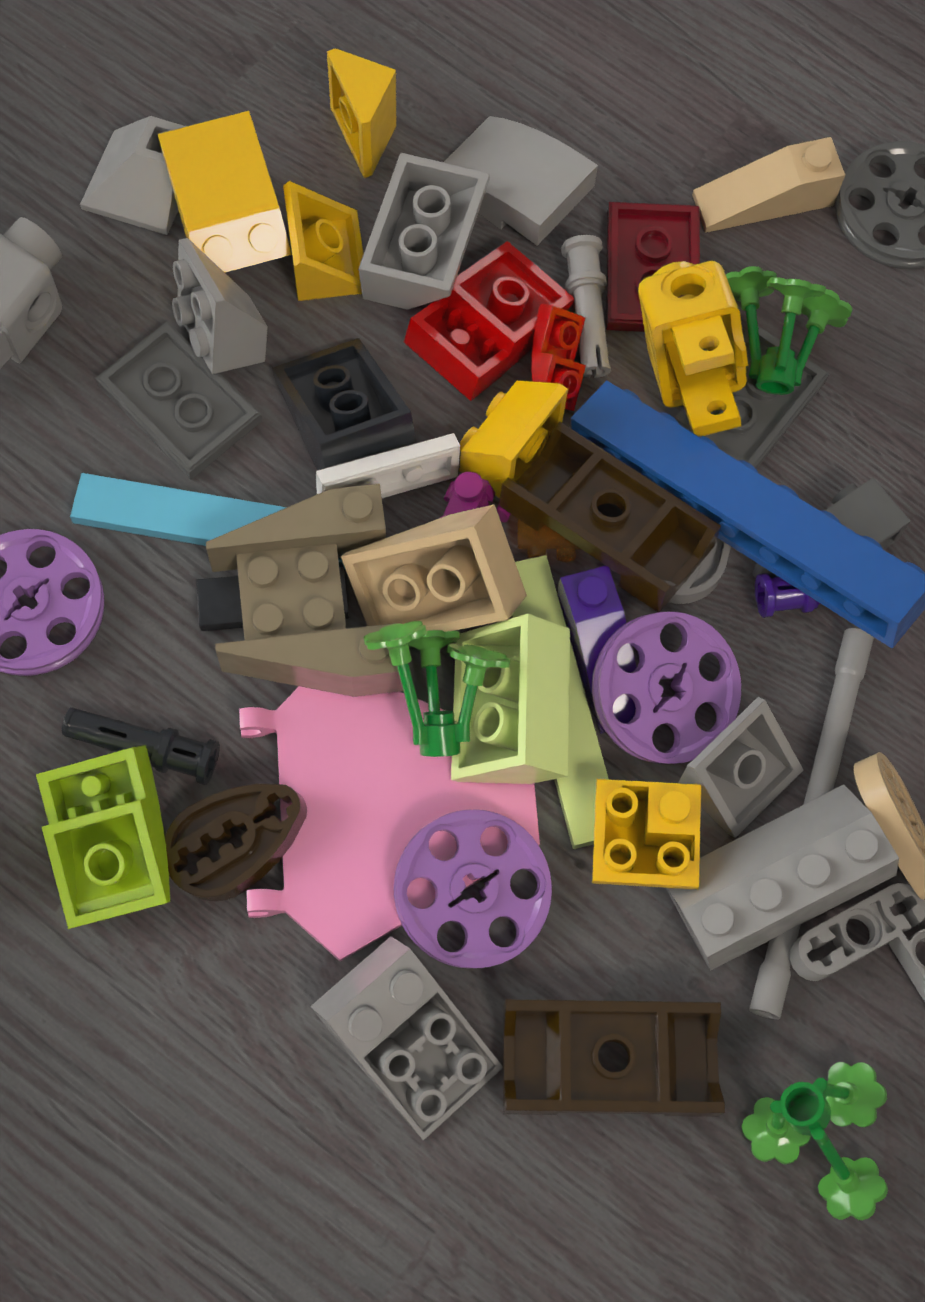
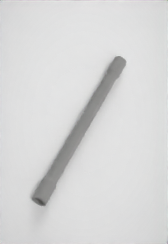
(849, 671)

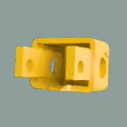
(681, 330)

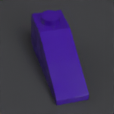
(593, 616)

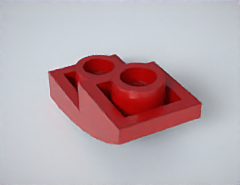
(555, 349)

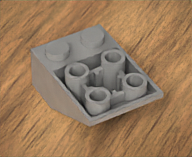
(407, 1036)

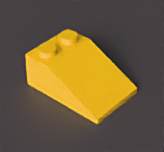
(225, 191)

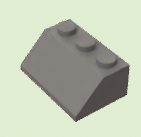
(421, 232)

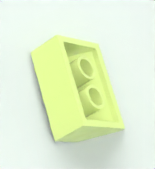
(520, 710)

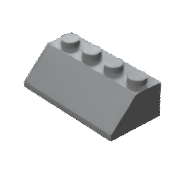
(784, 875)

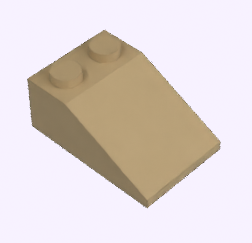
(439, 573)

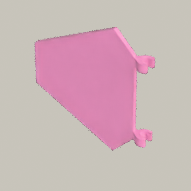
(364, 805)

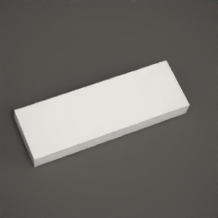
(397, 469)

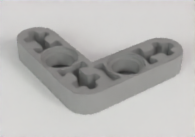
(882, 929)

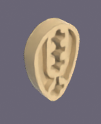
(896, 815)

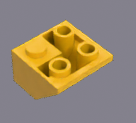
(647, 834)

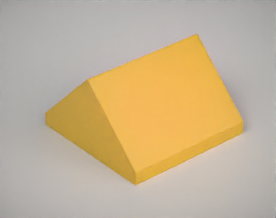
(363, 105)
(323, 244)

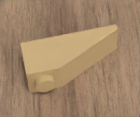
(775, 186)

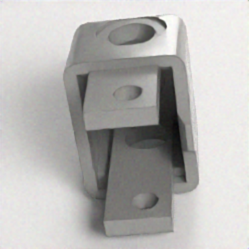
(26, 288)

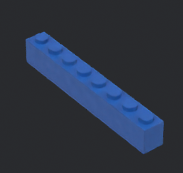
(760, 517)

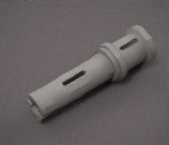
(586, 286)

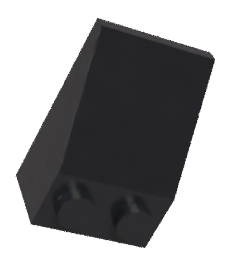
(344, 405)

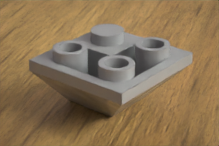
(134, 178)
(216, 313)

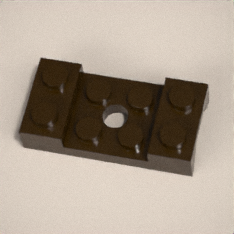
(649, 545)
(556, 1066)

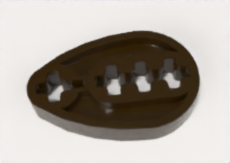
(213, 818)

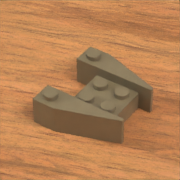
(296, 599)

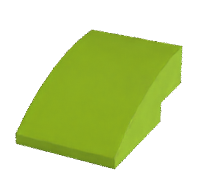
(105, 836)

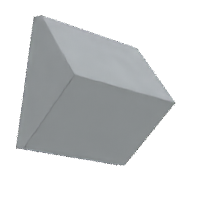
(743, 768)

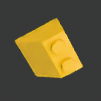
(513, 431)

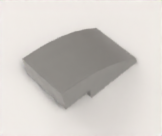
(531, 176)

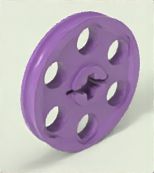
(52, 608)
(644, 687)
(448, 882)

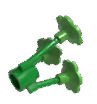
(778, 370)
(439, 732)
(805, 1110)

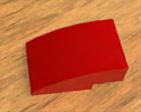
(485, 320)

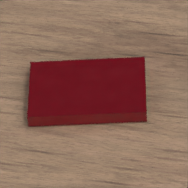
(638, 245)

